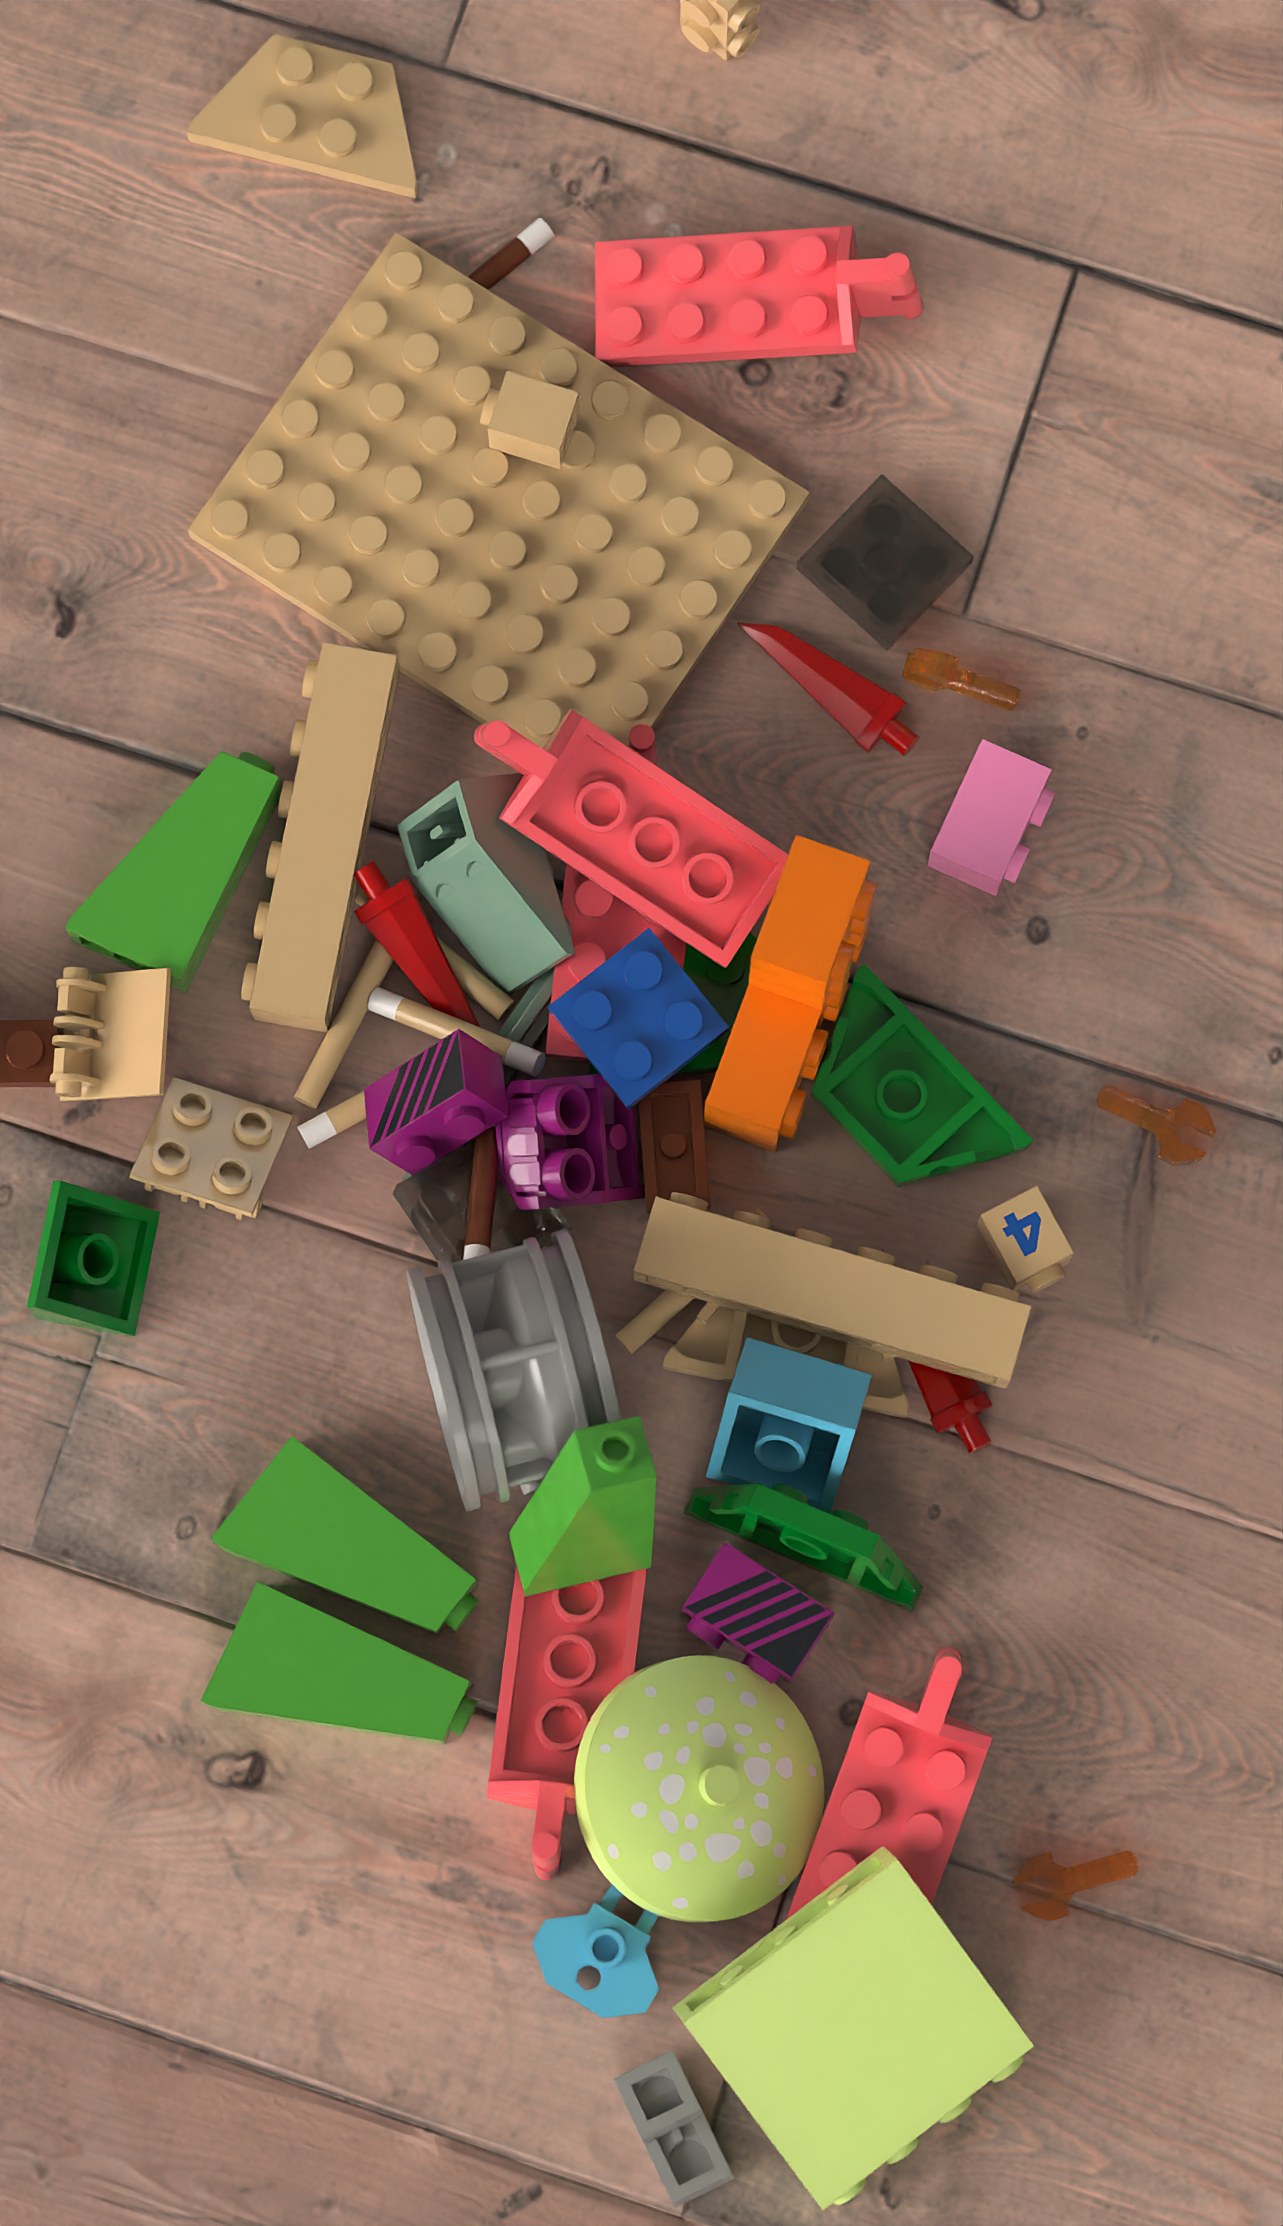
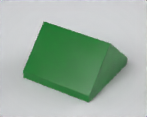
(92, 1260)

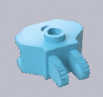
(606, 1943)

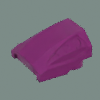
(567, 1144)

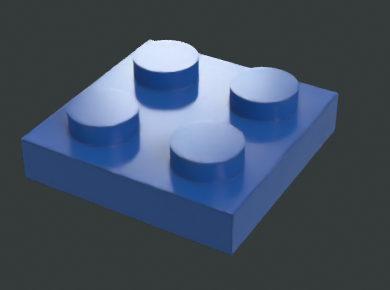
(638, 1018)

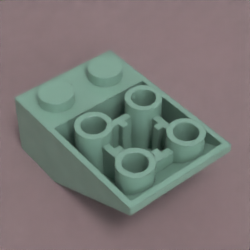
(488, 880)

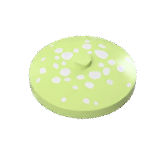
(699, 1789)

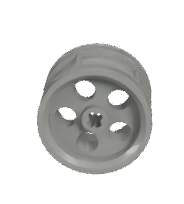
(511, 1361)

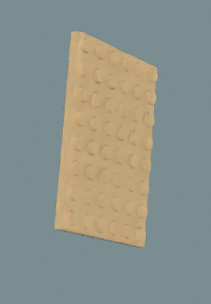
(477, 566)

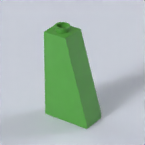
(183, 873)
(589, 1511)
(337, 1538)
(326, 1673)

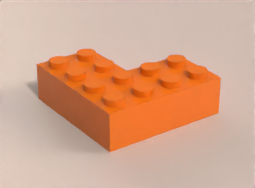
(794, 983)

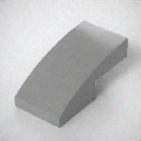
(674, 2129)

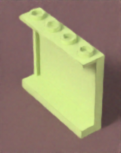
(854, 2028)

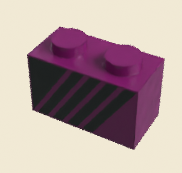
(435, 1102)
(756, 1615)

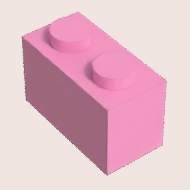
(990, 818)

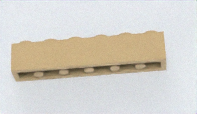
(323, 837)
(831, 1290)

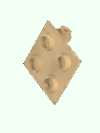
(111, 1034)
(211, 1148)

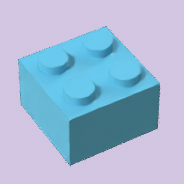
(788, 1422)

